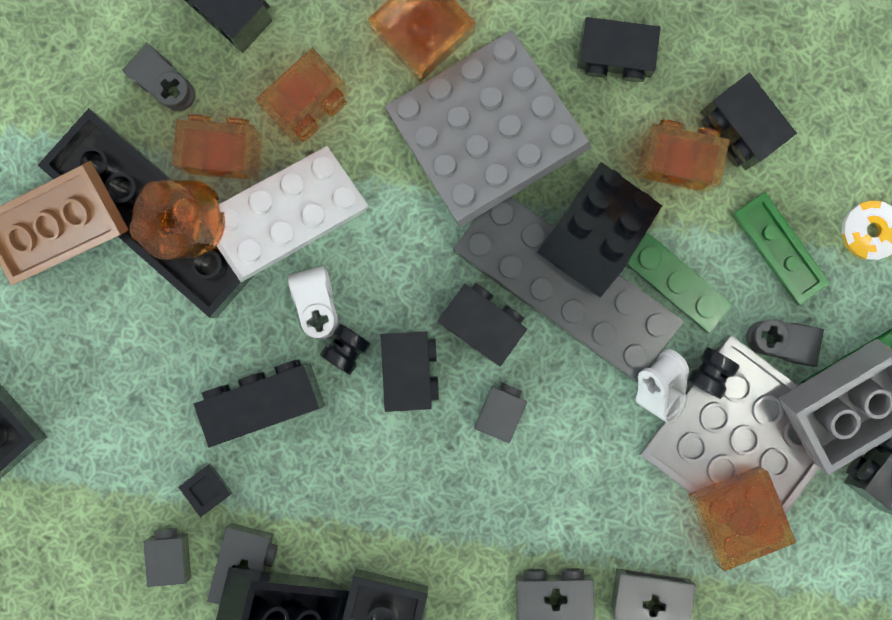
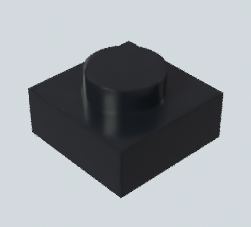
(205, 490)

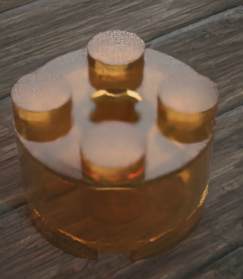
(177, 219)

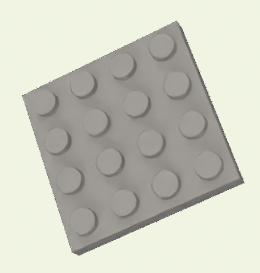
(487, 128)
(735, 433)

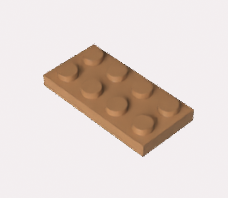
(56, 223)

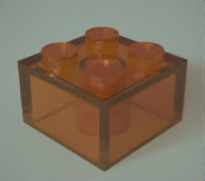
(422, 31)
(304, 96)
(217, 148)
(682, 156)
(742, 518)

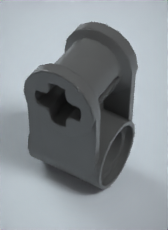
(157, 76)
(791, 341)

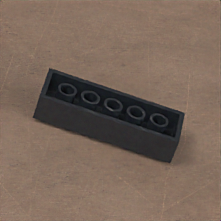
(124, 172)

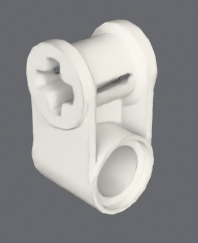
(314, 295)
(664, 386)

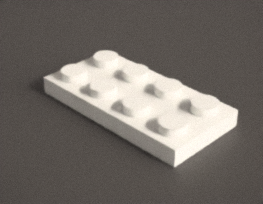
(287, 213)

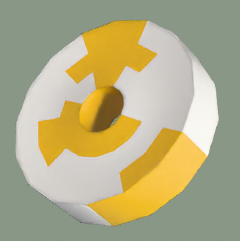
(855, 230)

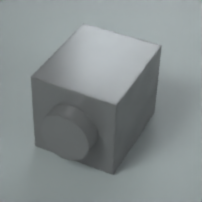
(501, 412)
(167, 558)

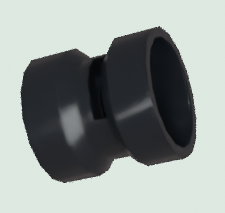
(345, 349)
(713, 372)

